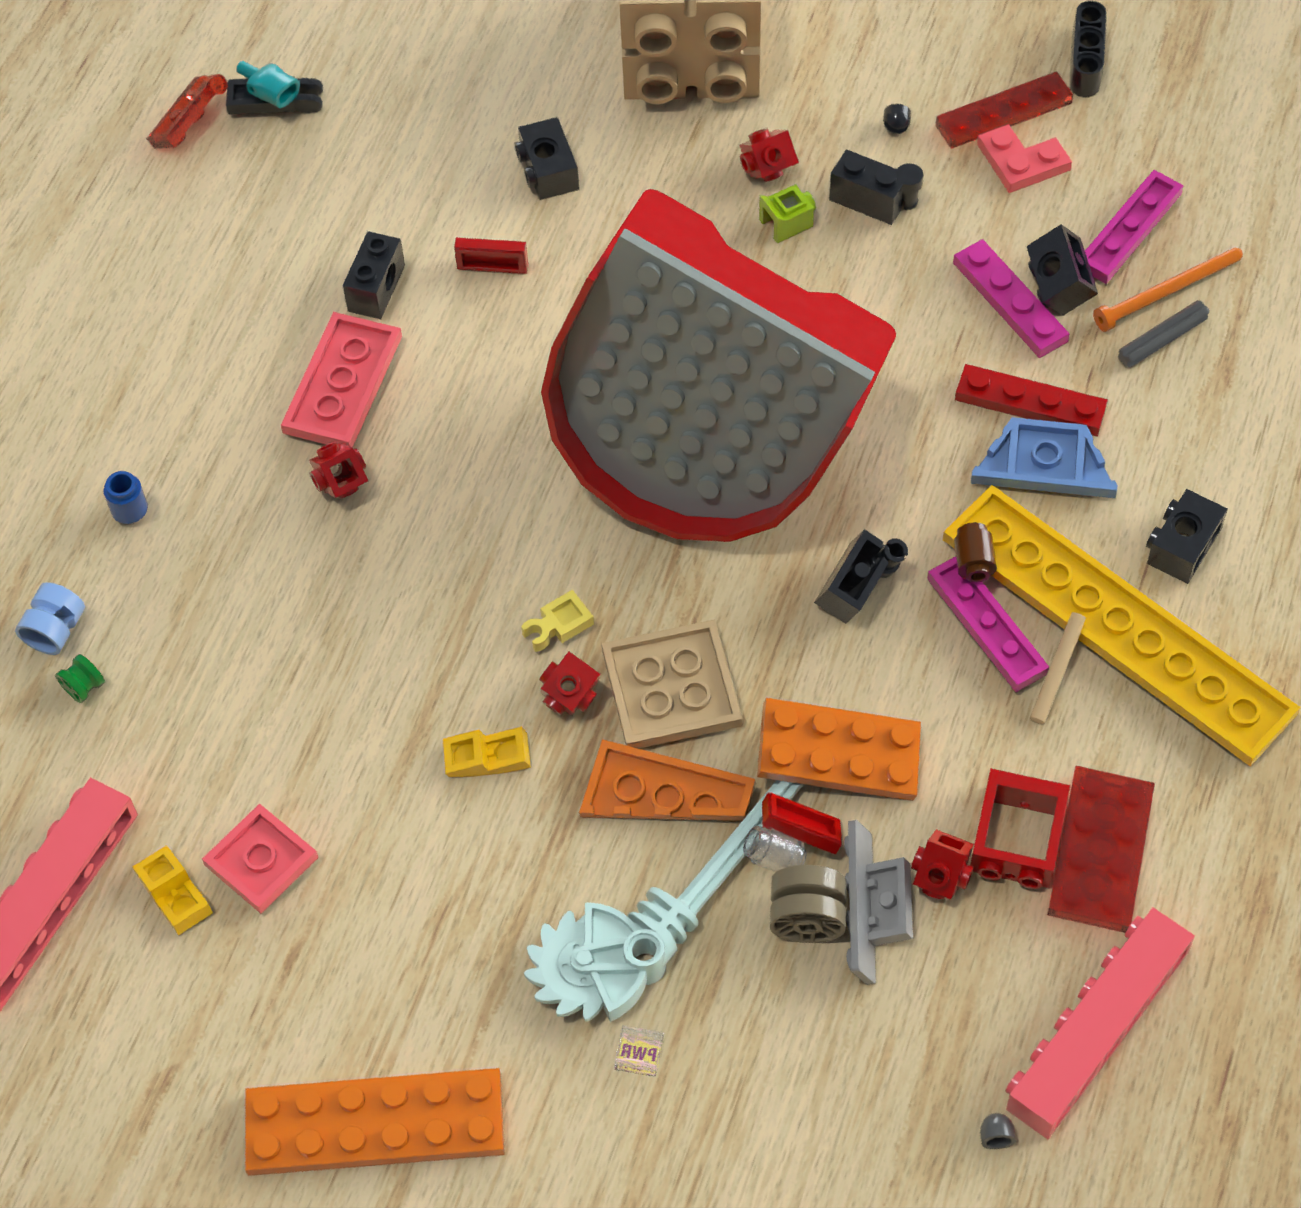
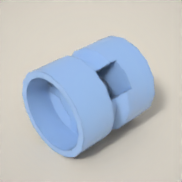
(51, 617)

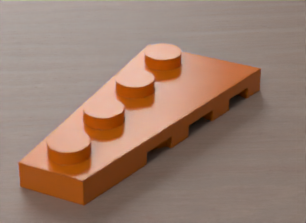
(656, 786)

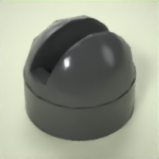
(997, 1132)

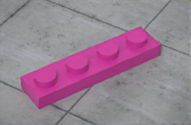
(1131, 225)
(1011, 298)
(989, 626)

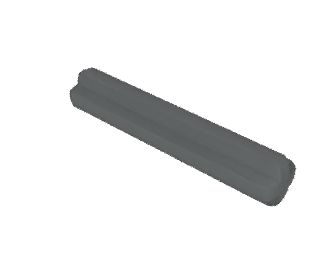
(1163, 333)

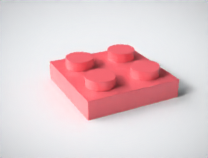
(260, 858)

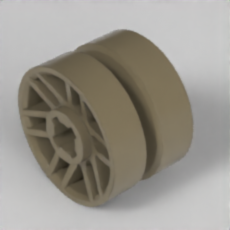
(808, 904)

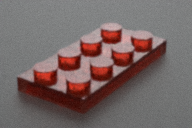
(1101, 849)

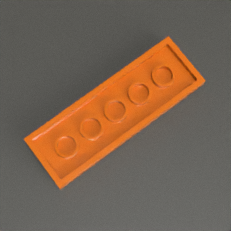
(373, 1121)

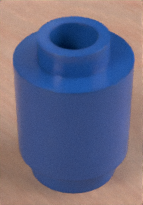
(125, 497)

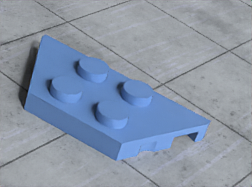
(1046, 458)

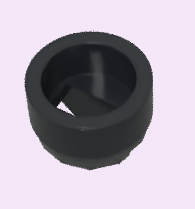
(897, 118)

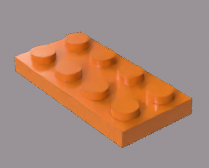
(839, 749)

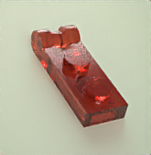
(186, 110)

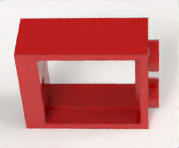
(1027, 794)

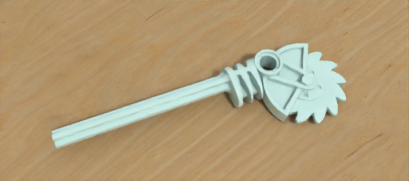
(595, 959)

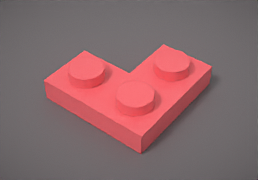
(1022, 166)

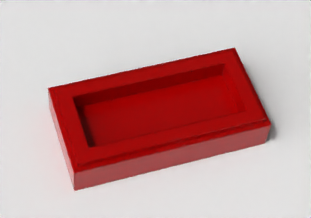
(491, 255)
(802, 823)

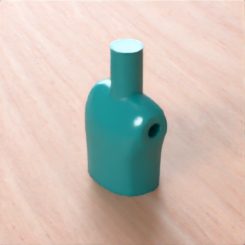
(269, 83)

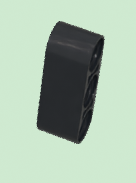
(1088, 48)

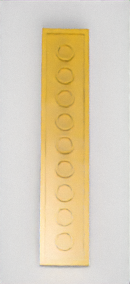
(1130, 629)

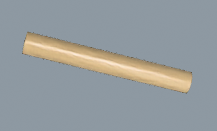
(1057, 668)

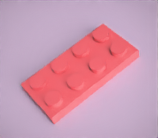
(341, 380)

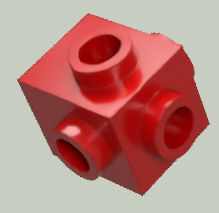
(767, 154)
(348, 476)
(573, 671)
(943, 865)

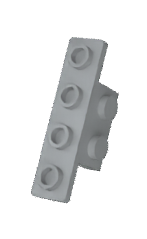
(878, 902)

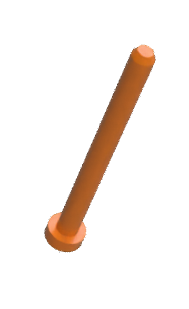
(1107, 317)

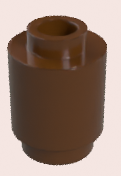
(975, 552)

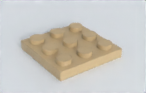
(671, 684)

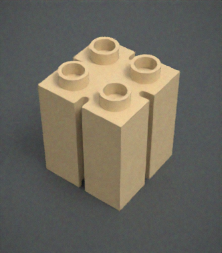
(690, 45)

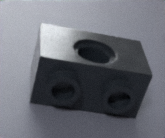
(547, 158)
(1061, 270)
(374, 275)
(1182, 554)

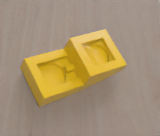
(481, 755)
(172, 890)

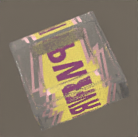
(639, 1051)

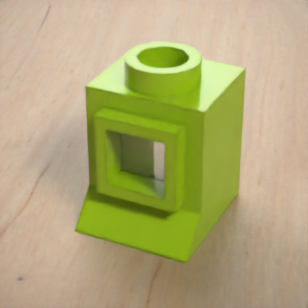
(790, 211)

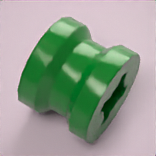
(80, 678)

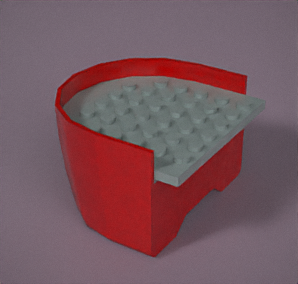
(703, 381)

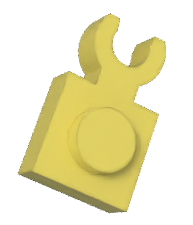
(560, 618)

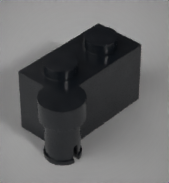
(874, 187)
(858, 573)

